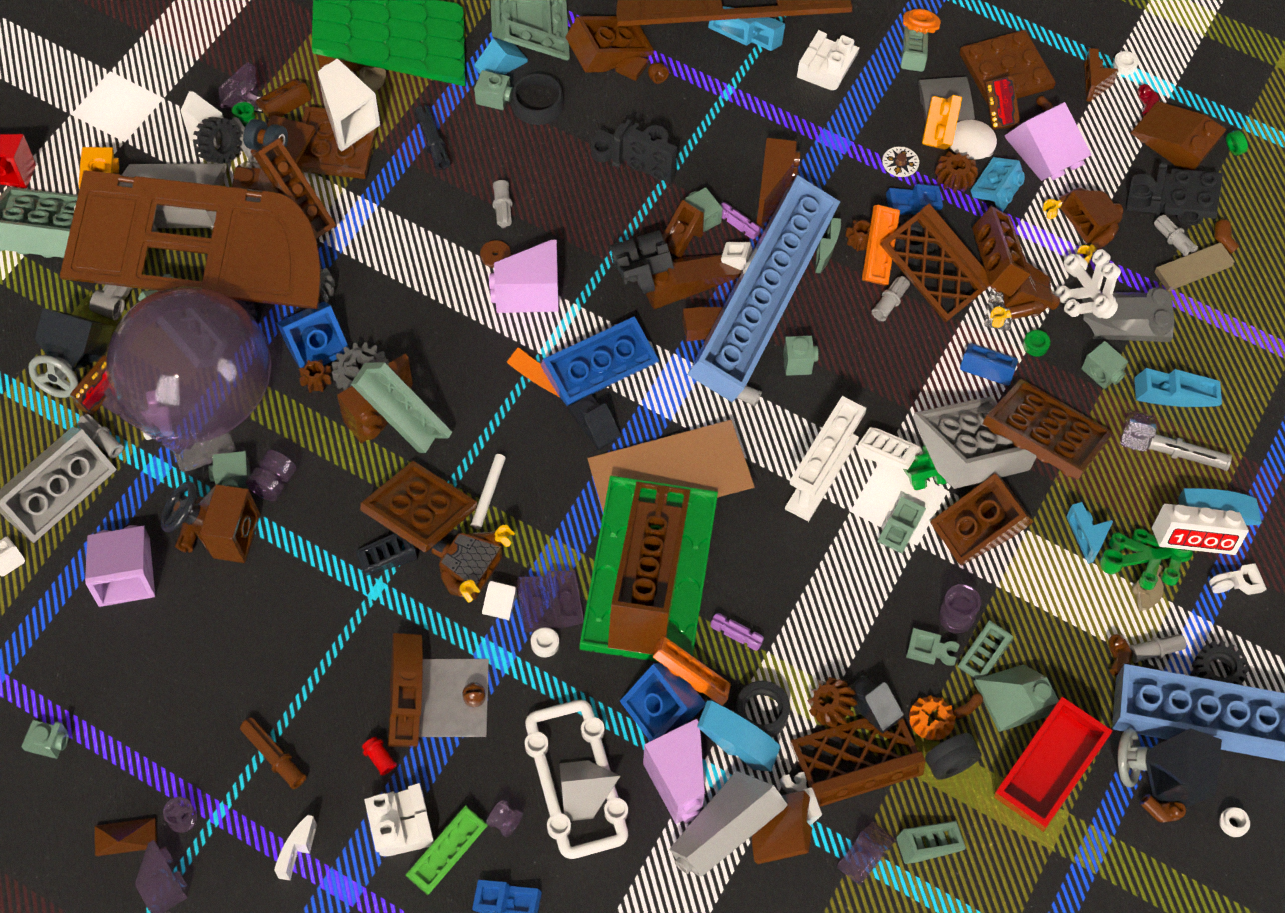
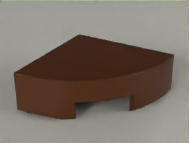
(632, 67)

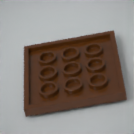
(1048, 429)

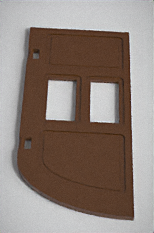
(678, 11)
(254, 252)

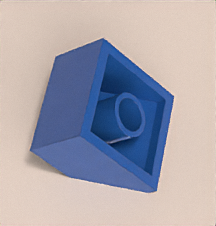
(313, 335)
(661, 702)

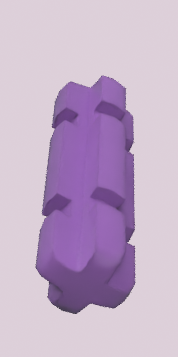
(740, 221)
(737, 631)

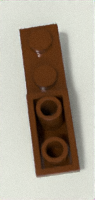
(405, 690)

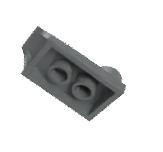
(1137, 317)

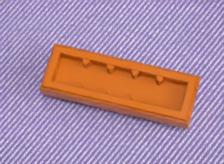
(877, 261)
(691, 670)

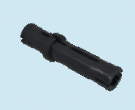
(435, 144)

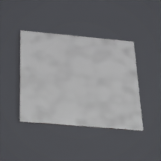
(442, 698)

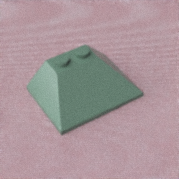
(532, 24)

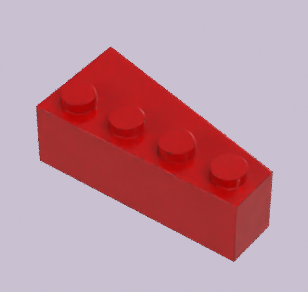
(15, 161)

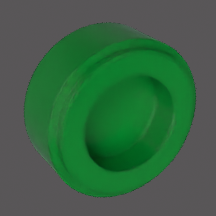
(1237, 143)
(1036, 343)

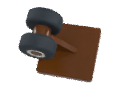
(292, 134)

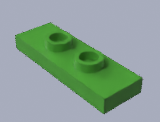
(446, 850)

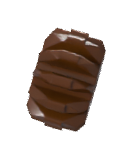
(956, 172)
(832, 702)

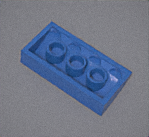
(599, 361)

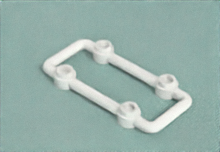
(558, 823)

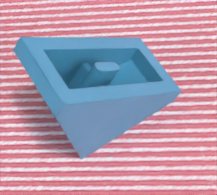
(500, 58)

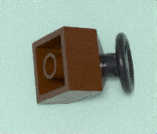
(222, 520)

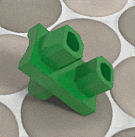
(921, 470)

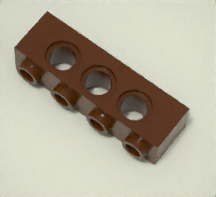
(291, 182)
(1001, 251)

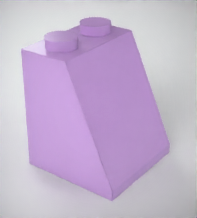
(1050, 143)
(526, 281)
(119, 566)
(677, 771)

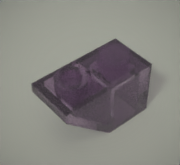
(157, 882)

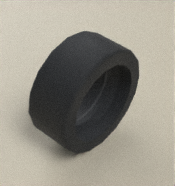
(767, 689)

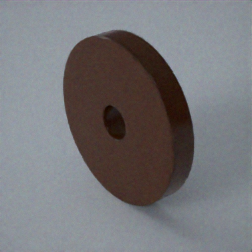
(494, 247)

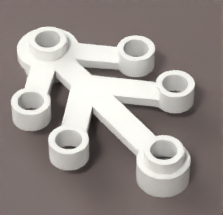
(1104, 303)

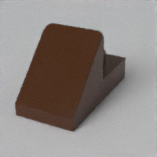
(1096, 77)
(682, 227)

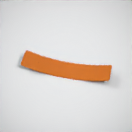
(531, 369)

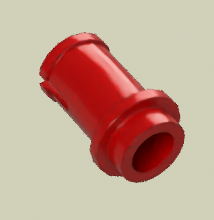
(378, 755)

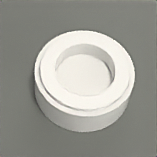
(1125, 62)
(545, 642)

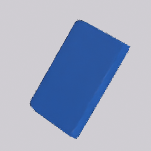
(989, 364)

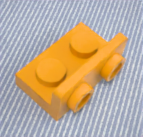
(941, 122)

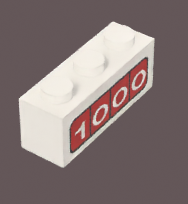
(1199, 529)

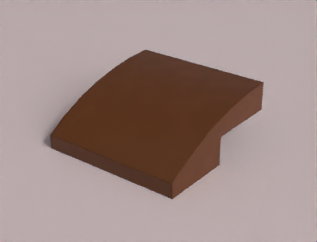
(786, 833)

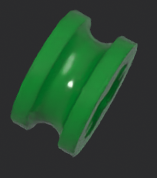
(244, 112)

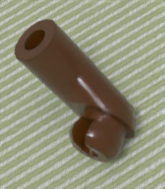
(1223, 235)
(1120, 652)
(1163, 811)

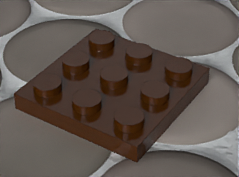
(1005, 57)
(325, 157)
(418, 506)

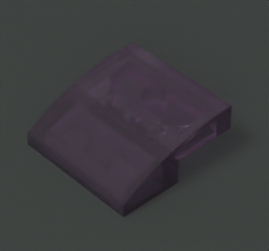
(550, 601)

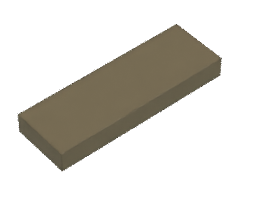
(1194, 266)

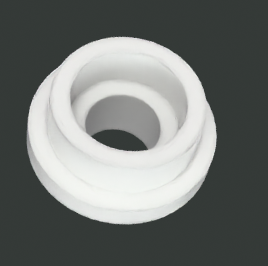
(1238, 815)

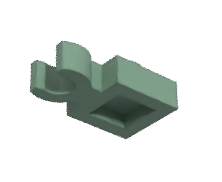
(926, 648)

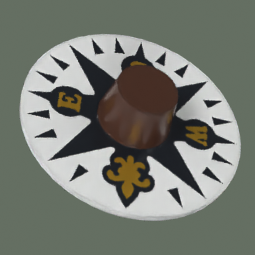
(900, 161)

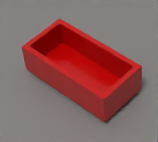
(1052, 764)

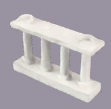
(825, 458)

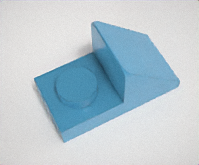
(1089, 536)

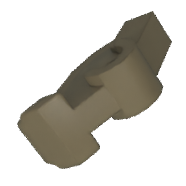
(372, 77)
(1148, 598)

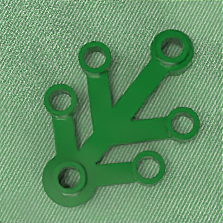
(1113, 560)

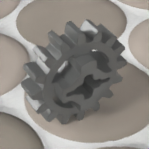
(352, 361)

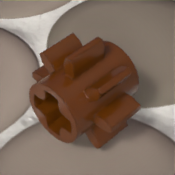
(858, 235)
(315, 376)

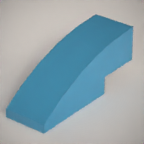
(760, 31)
(1177, 389)
(1224, 501)
(738, 737)

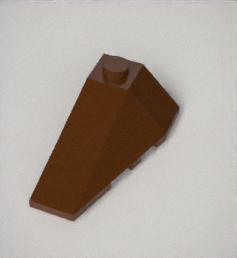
(690, 277)

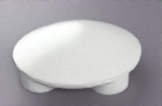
(974, 139)

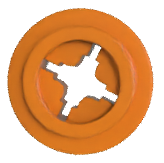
(921, 21)
(937, 729)

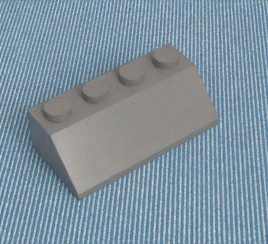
(54, 483)

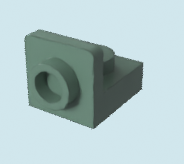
(46, 739)

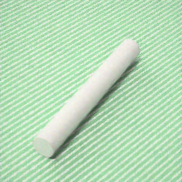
(488, 491)

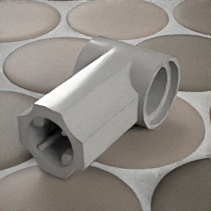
(109, 301)

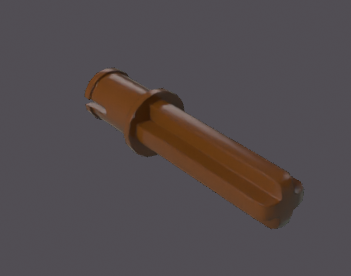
(273, 753)

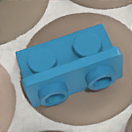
(999, 182)

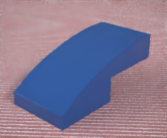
(914, 200)
(502, 898)

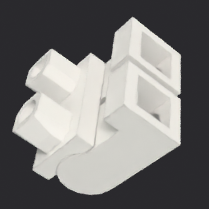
(827, 61)
(399, 821)

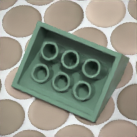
(35, 221)

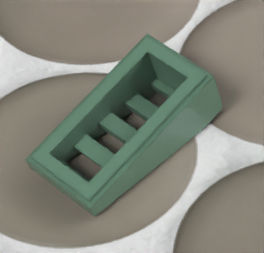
(914, 51)
(998, 633)
(913, 847)

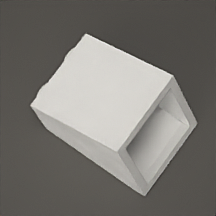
(348, 104)

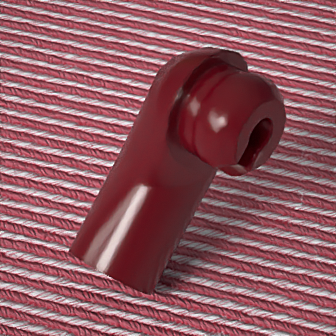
(1147, 97)

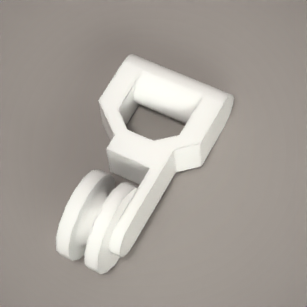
(1226, 581)

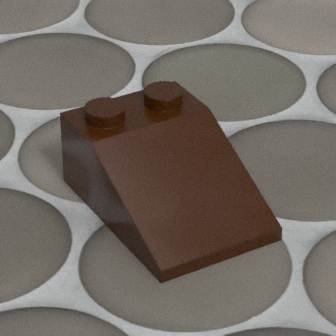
(603, 44)
(1179, 134)
(777, 175)
(360, 415)
(981, 520)

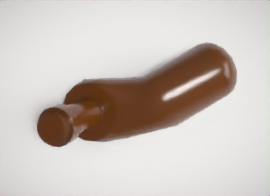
(1044, 103)
(966, 709)

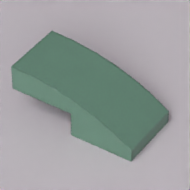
(827, 245)
(902, 525)

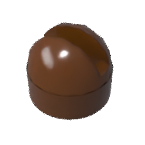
(658, 72)
(474, 699)

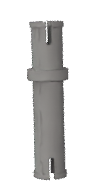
(1219, 460)

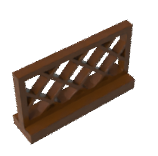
(955, 251)
(860, 780)

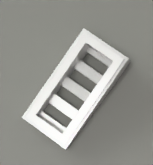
(875, 439)

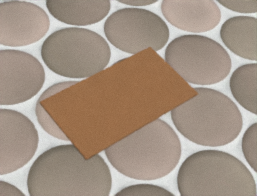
(694, 459)

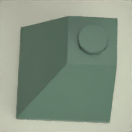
(1016, 696)

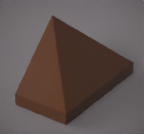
(124, 836)

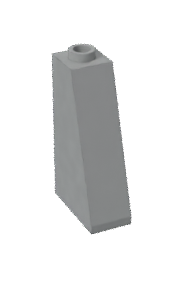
(726, 823)

